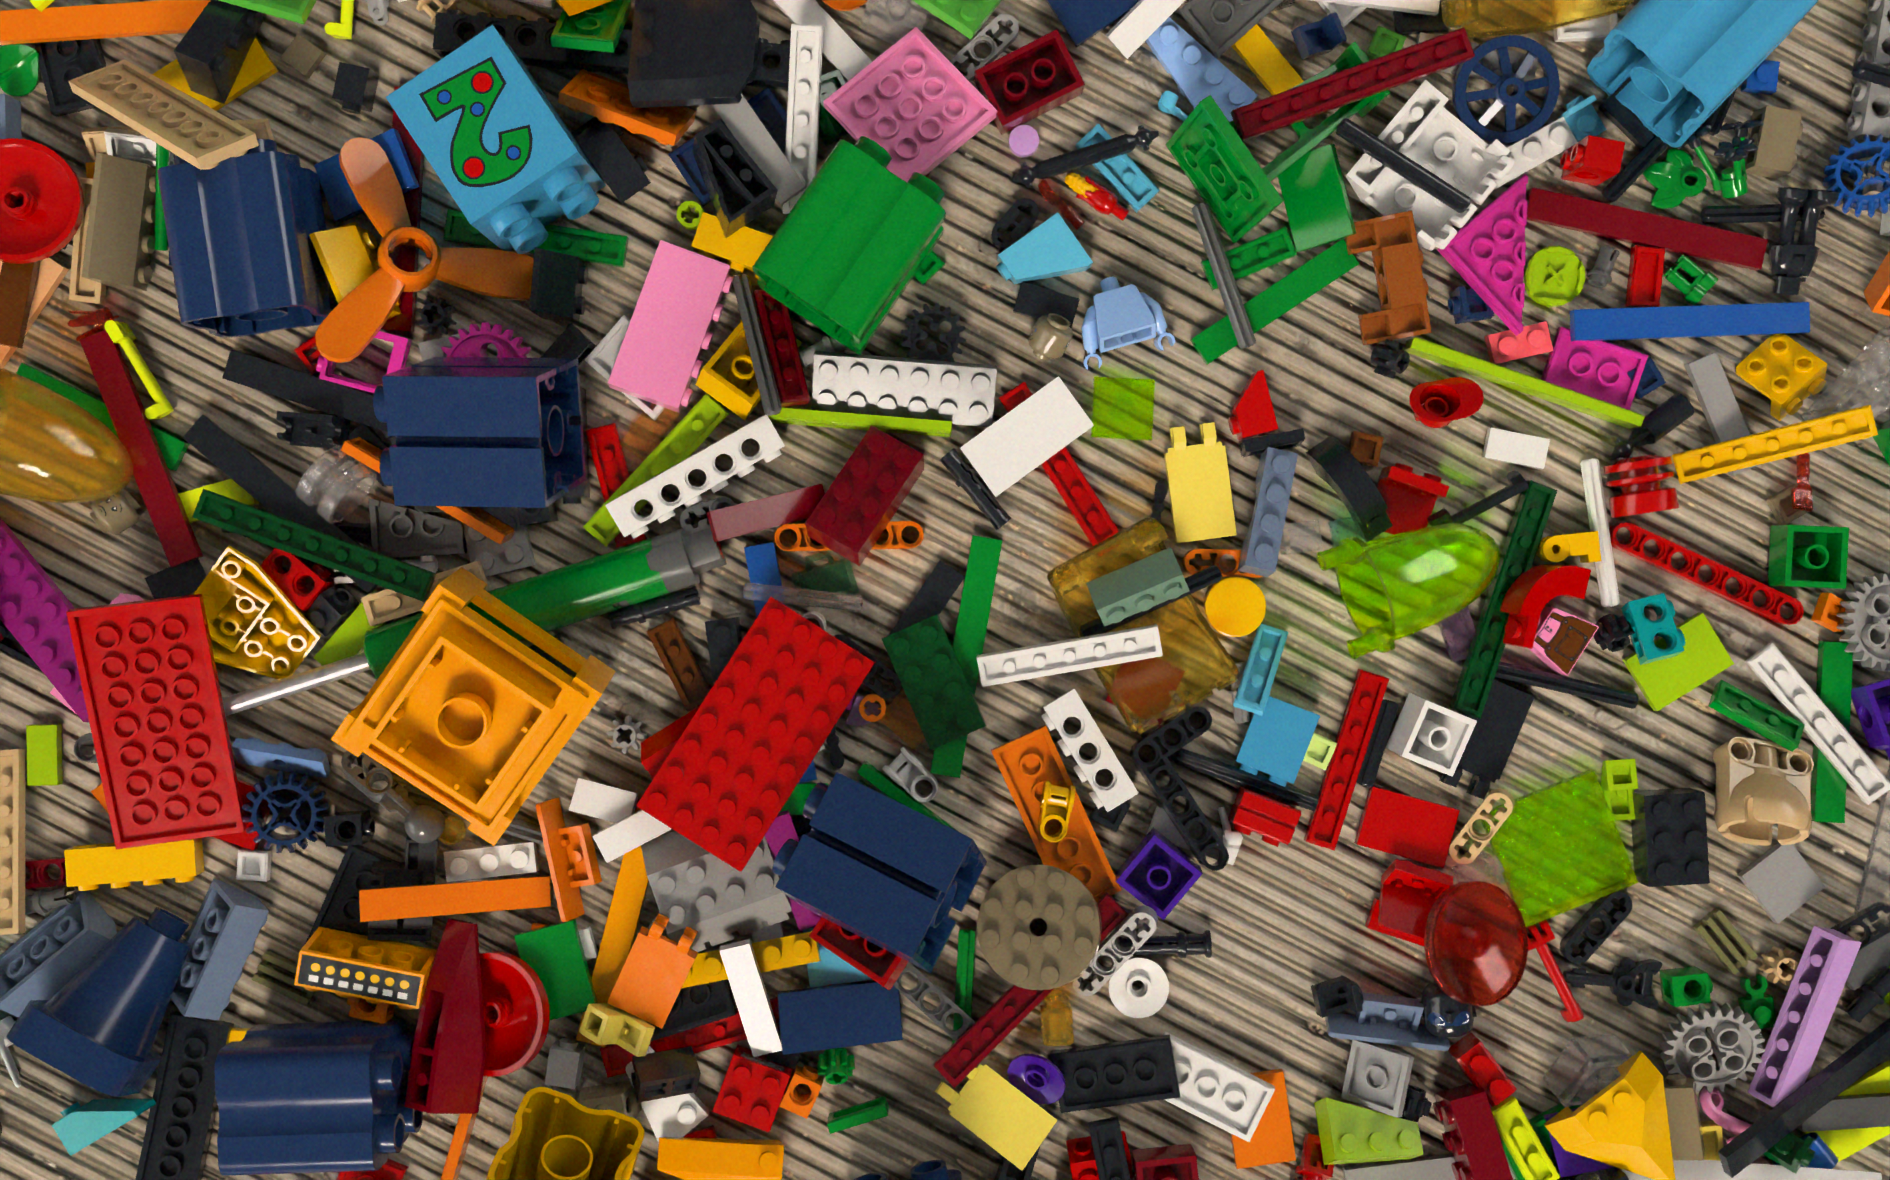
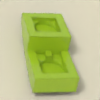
(1617, 784)

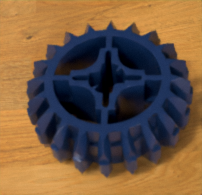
(275, 802)

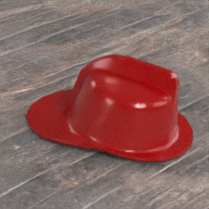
(1445, 400)

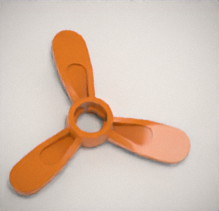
(368, 306)

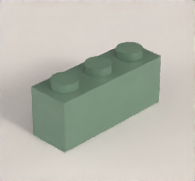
(1137, 587)

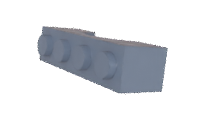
(1266, 528)

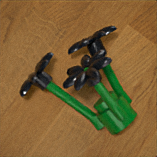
(1733, 179)

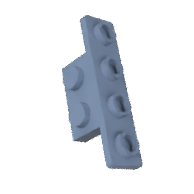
(1386, 1021)

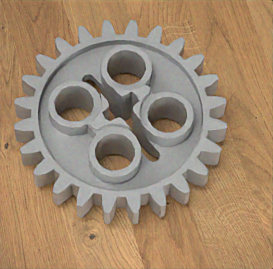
(1868, 622)
(1734, 1043)

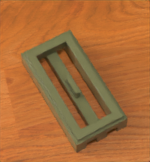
(1740, 960)
(276, 985)

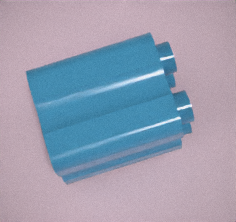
(1689, 57)

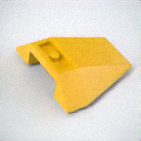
(252, 619)

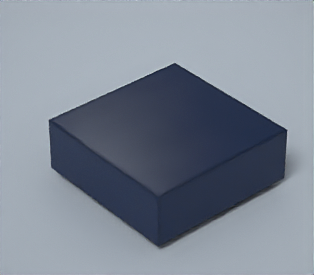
(1650, 379)

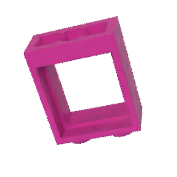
(397, 361)

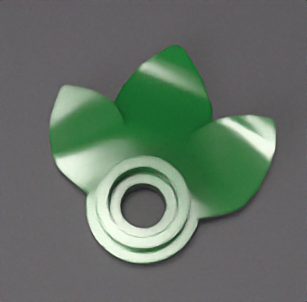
(1670, 179)

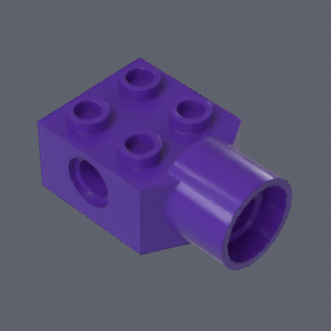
(1873, 711)

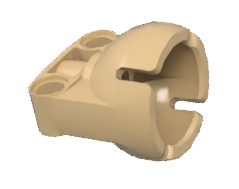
(1762, 790)

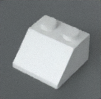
(1430, 734)

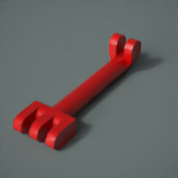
(1572, 1010)

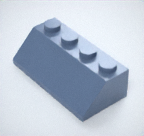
(219, 948)
(53, 952)

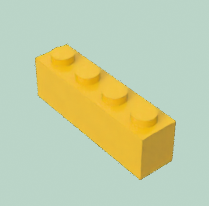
(737, 250)
(104, 864)

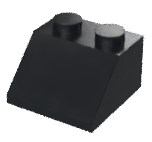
(558, 286)

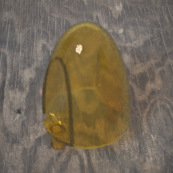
(55, 447)

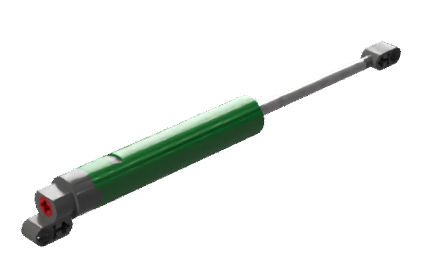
(546, 600)

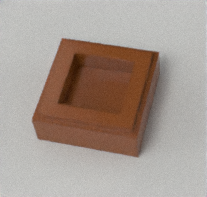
(1365, 448)

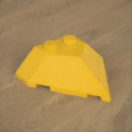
(1622, 1123)

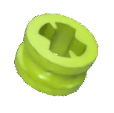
(685, 208)

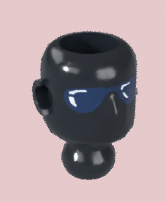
(1444, 1015)

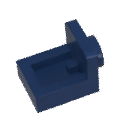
(1319, 36)
(1468, 306)

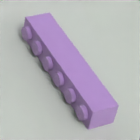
(1804, 1015)

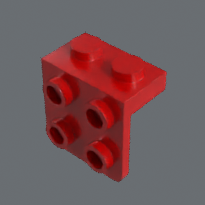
(1409, 497)
(1408, 897)

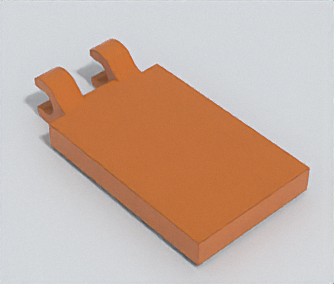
(654, 973)

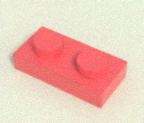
(1507, 347)

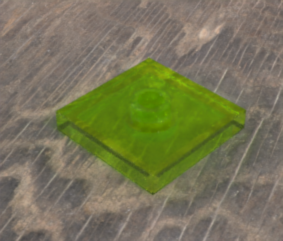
(1122, 408)

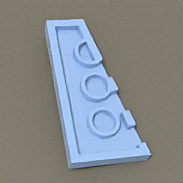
(1197, 70)

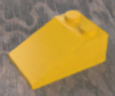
(731, 375)

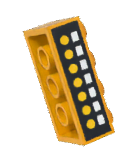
(364, 968)

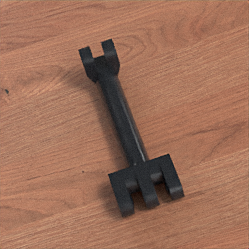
(1517, 485)

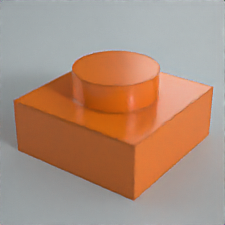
(1826, 611)

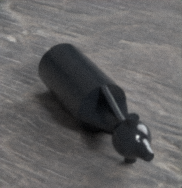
(1655, 425)

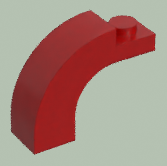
(1532, 592)

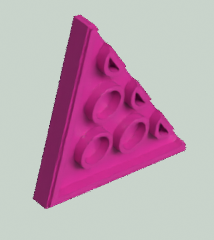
(1493, 254)

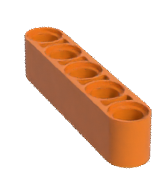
(805, 543)

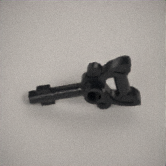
(1622, 981)

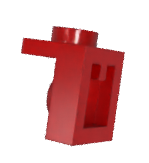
(1312, 1162)

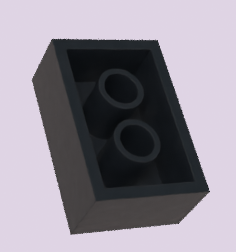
(1670, 837)

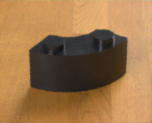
(612, 158)

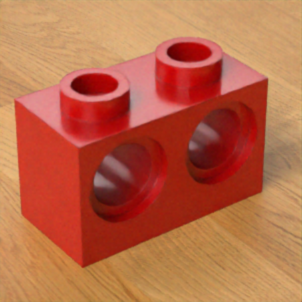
(293, 581)

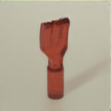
(1066, 210)
(1802, 493)

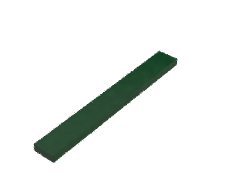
(314, 545)
(1515, 559)

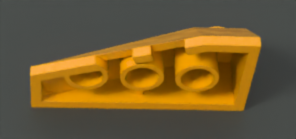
(721, 1158)

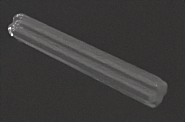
(803, 597)

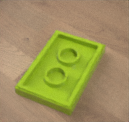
(1675, 676)

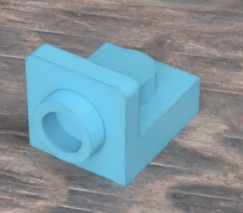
(1583, 118)

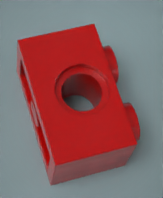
(1592, 160)

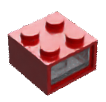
(752, 1089)

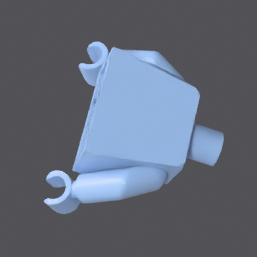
(1121, 319)

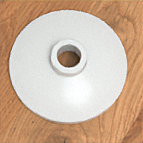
(1146, 1000)

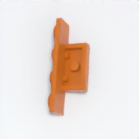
(569, 858)

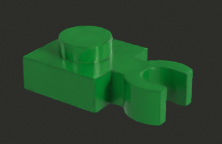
(1756, 1003)

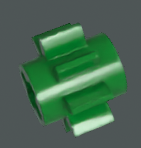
(836, 1065)

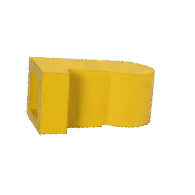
(1559, 547)

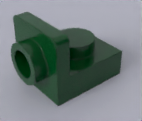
(1792, 1152)

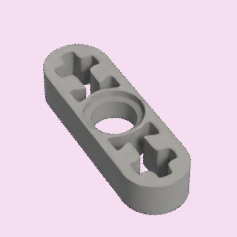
(982, 37)

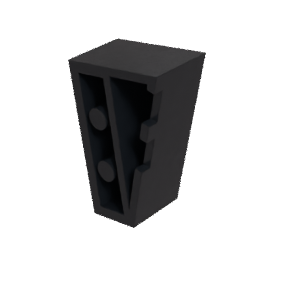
(217, 48)
(731, 178)

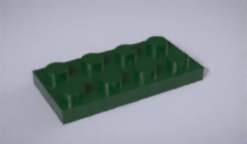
(934, 682)

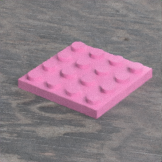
(911, 106)

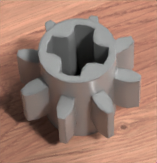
(634, 737)

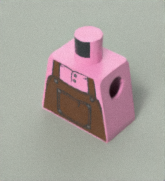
(1561, 639)

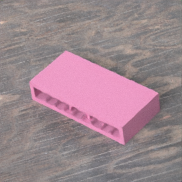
(671, 327)

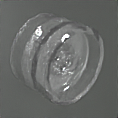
(335, 484)

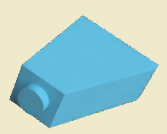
(1044, 254)

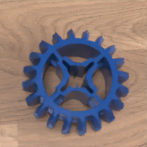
(1848, 162)

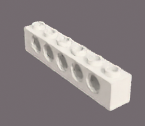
(623, 508)

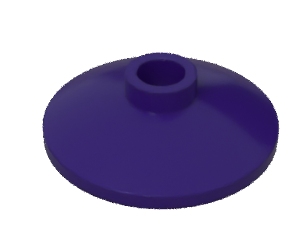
(1037, 1078)

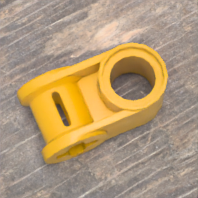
(1056, 809)

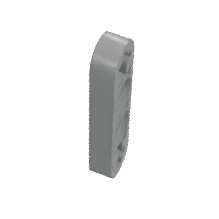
(1115, 951)

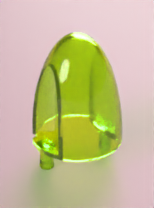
(1409, 580)

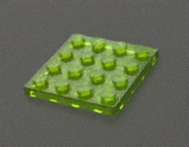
(1561, 848)

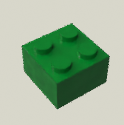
(1808, 556)

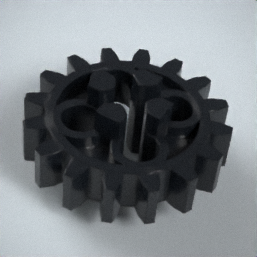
(935, 317)

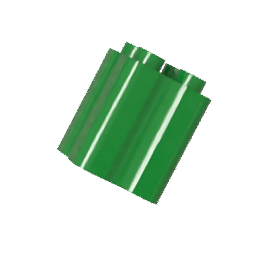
(852, 243)

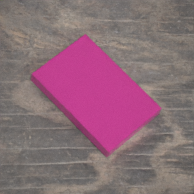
(1594, 368)

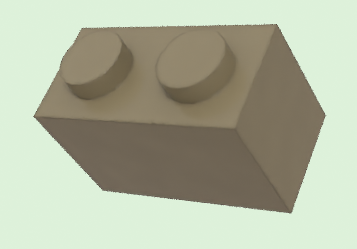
(1775, 142)

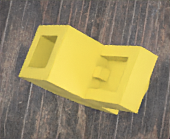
(611, 1025)

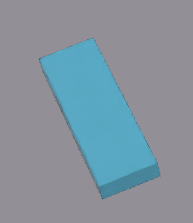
(1121, 172)
(1260, 669)

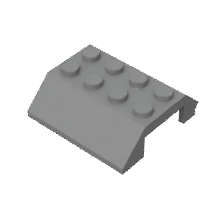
(710, 894)

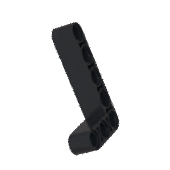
(1176, 787)

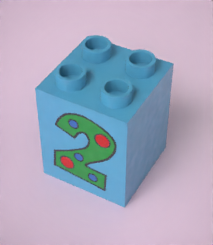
(497, 143)

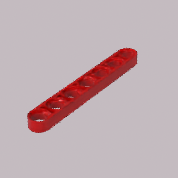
(1719, 577)

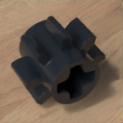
(437, 308)
(1390, 358)
(1613, 632)
(1415, 1104)

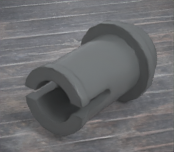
(1602, 269)

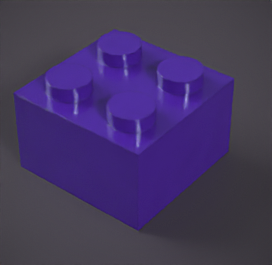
(1158, 873)

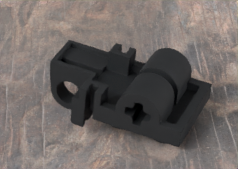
(416, 870)

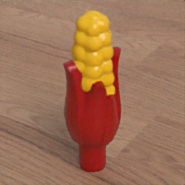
(1096, 195)

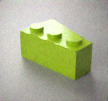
(1364, 1135)

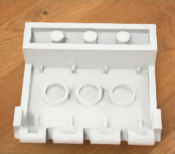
(1444, 147)

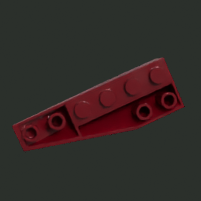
(450, 1029)

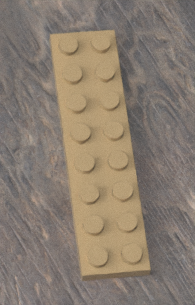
(164, 114)

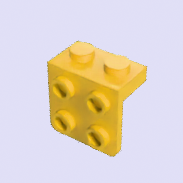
(1783, 373)

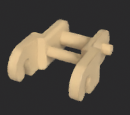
(423, 5)

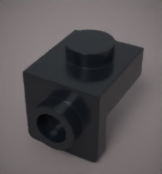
(331, 609)
(1336, 996)

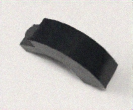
(1352, 485)

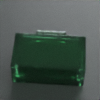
(829, 577)

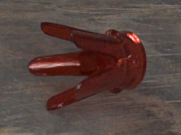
(95, 318)

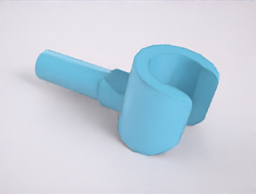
(1167, 105)

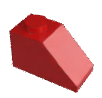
(1253, 410)

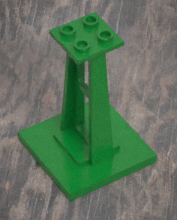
(1226, 171)

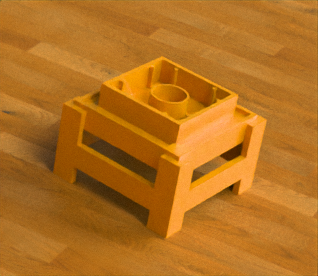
(473, 707)

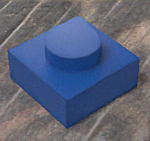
(1762, 79)

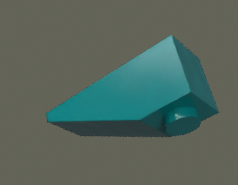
(96, 1119)

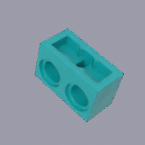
(1646, 629)

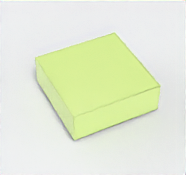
(1320, 751)

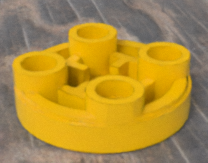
(1235, 606)

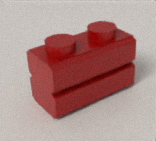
(1264, 815)
(1482, 1068)

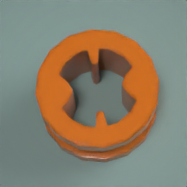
(872, 717)

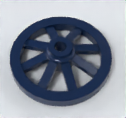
(1498, 88)

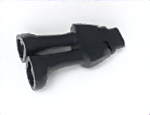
(1791, 258)

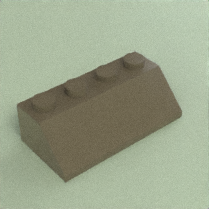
(121, 223)

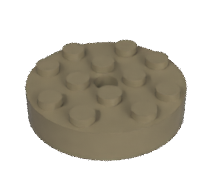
(1071, 932)

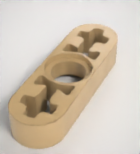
(1487, 804)

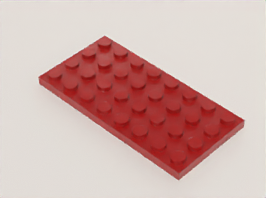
(157, 720)
(755, 734)

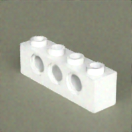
(1121, 786)

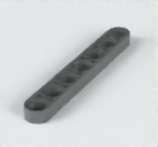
(945, 1007)

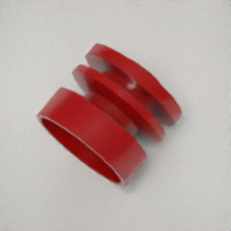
(1641, 486)

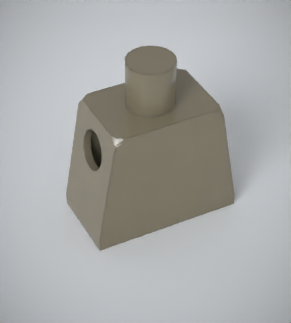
(611, 1097)

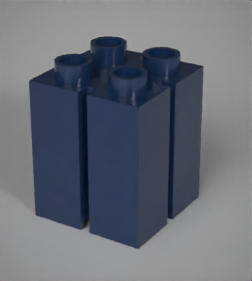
(482, 431)
(879, 870)

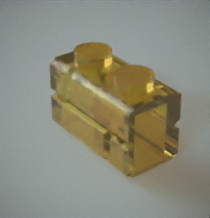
(1056, 1019)

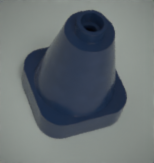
(111, 1009)

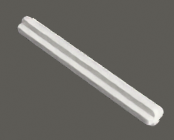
(1599, 522)

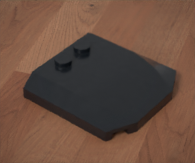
(692, 52)

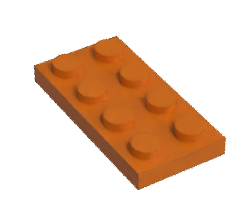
(611, 104)

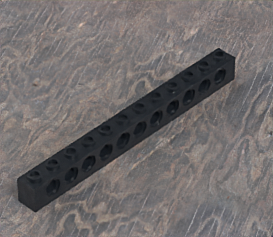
(454, 24)

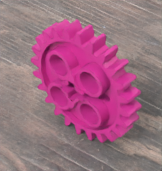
(476, 342)

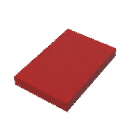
(1407, 826)

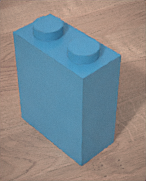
(1277, 741)

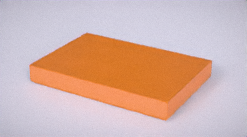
(1273, 1136)

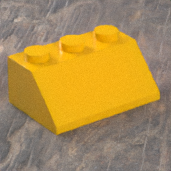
(347, 259)

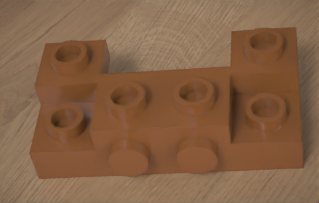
(1397, 275)

